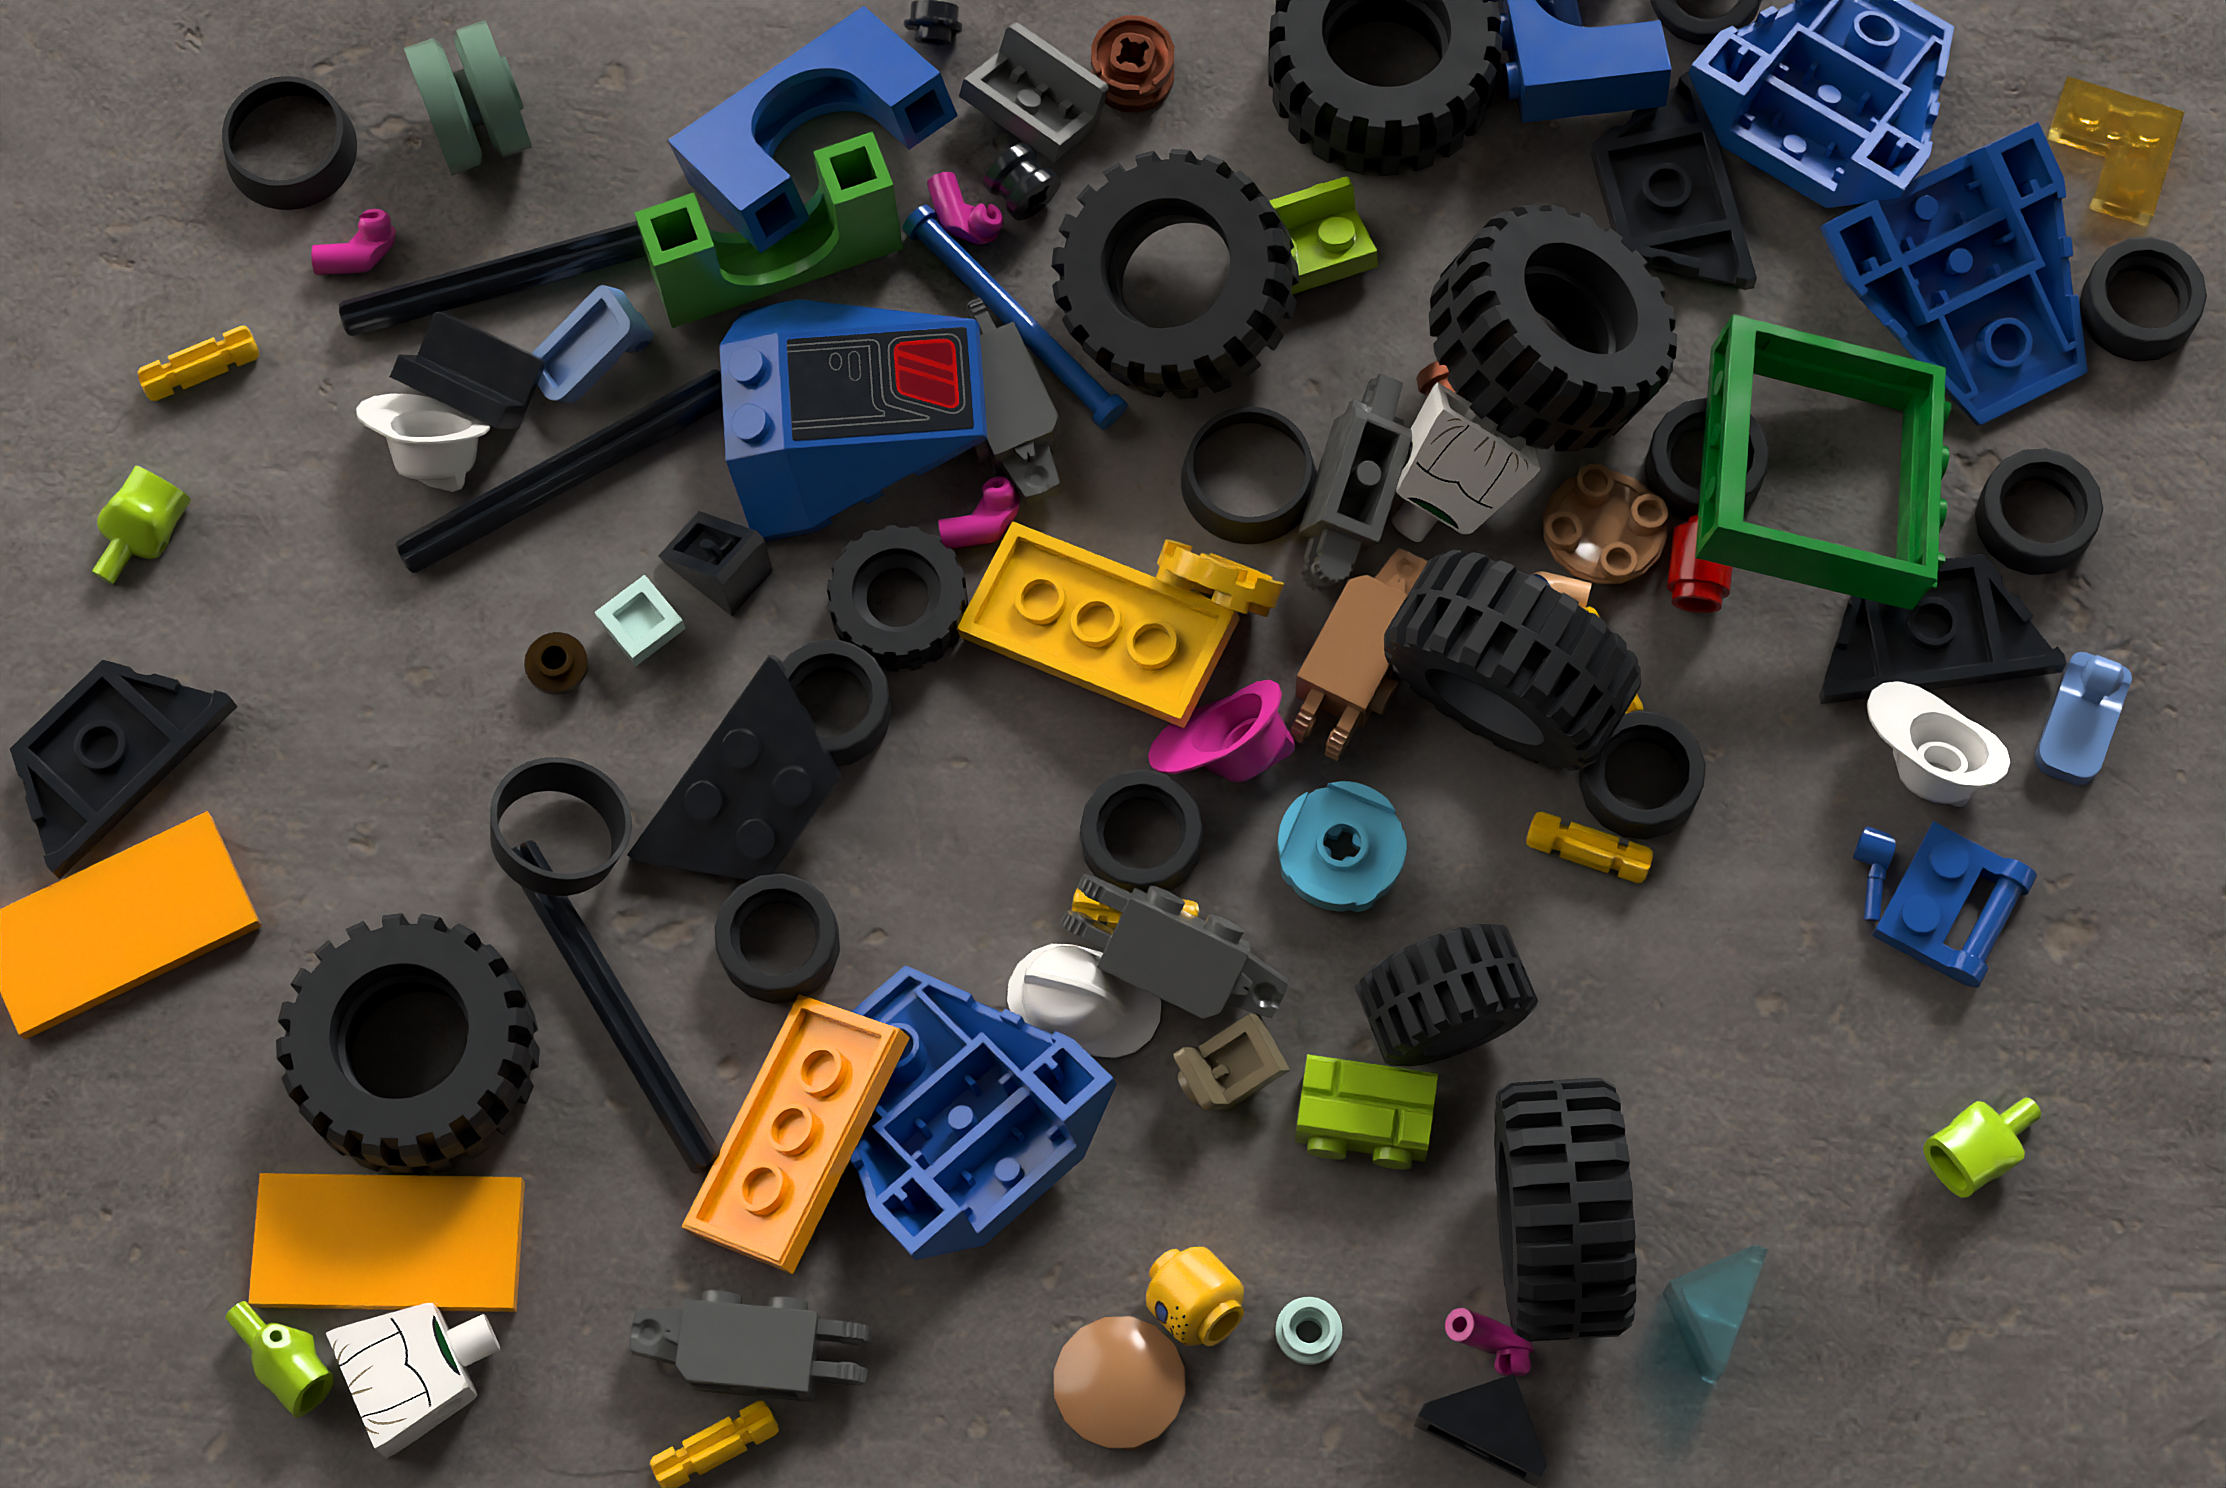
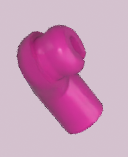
(967, 222)
(362, 252)
(987, 521)
(1491, 1337)

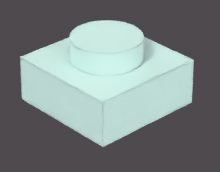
(640, 620)

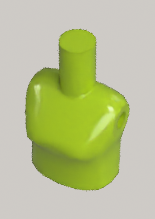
(138, 521)
(1979, 1145)
(283, 1360)

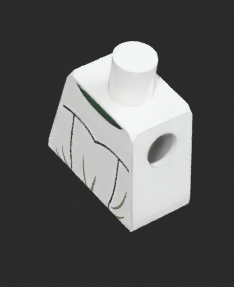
(1458, 468)
(409, 1370)

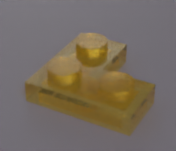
(2131, 135)

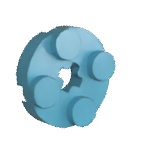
(1325, 814)

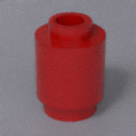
(1694, 582)

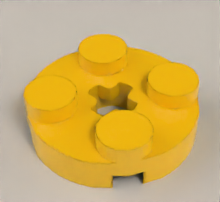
(1234, 583)

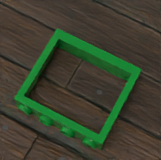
(1845, 370)

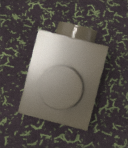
(1230, 1065)

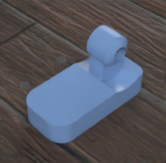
(590, 343)
(2082, 718)

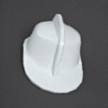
(425, 437)
(1934, 746)
(1068, 994)

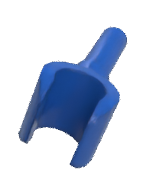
(1876, 850)

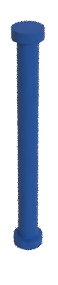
(923, 225)

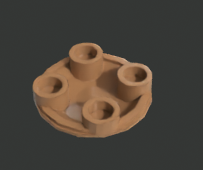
(1605, 526)
(1119, 1382)

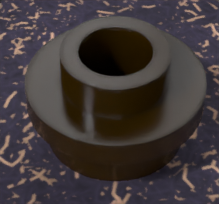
(562, 679)

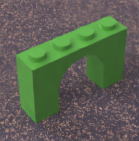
(715, 271)

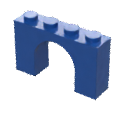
(847, 68)
(1580, 70)

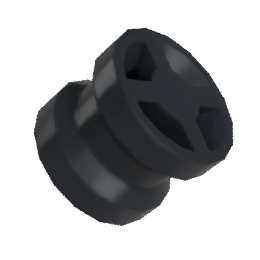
(1021, 181)

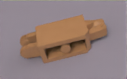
(1348, 662)

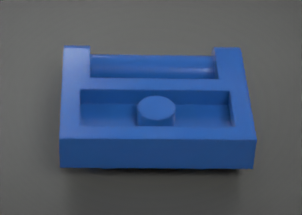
(1934, 894)

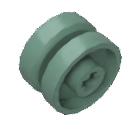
(469, 97)

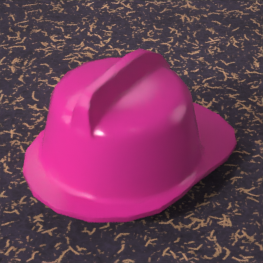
(1228, 737)

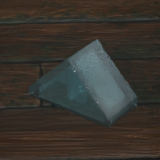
(1712, 1305)

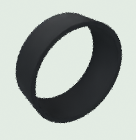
(308, 188)
(1240, 528)
(567, 777)

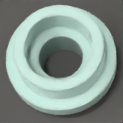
(1308, 1310)

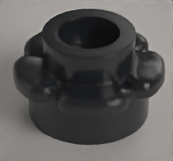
(933, 21)

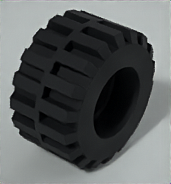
(1446, 995)

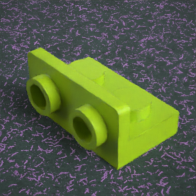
(1326, 233)

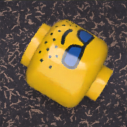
(1195, 1296)

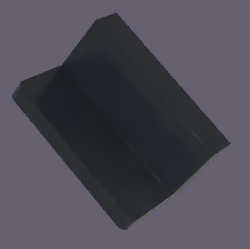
(472, 372)

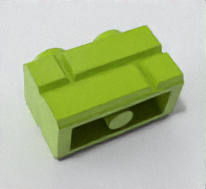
(1366, 1111)

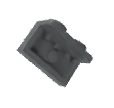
(1036, 93)

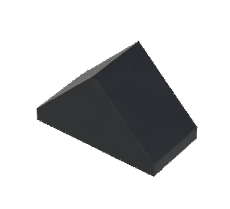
(719, 559)
(1490, 1425)

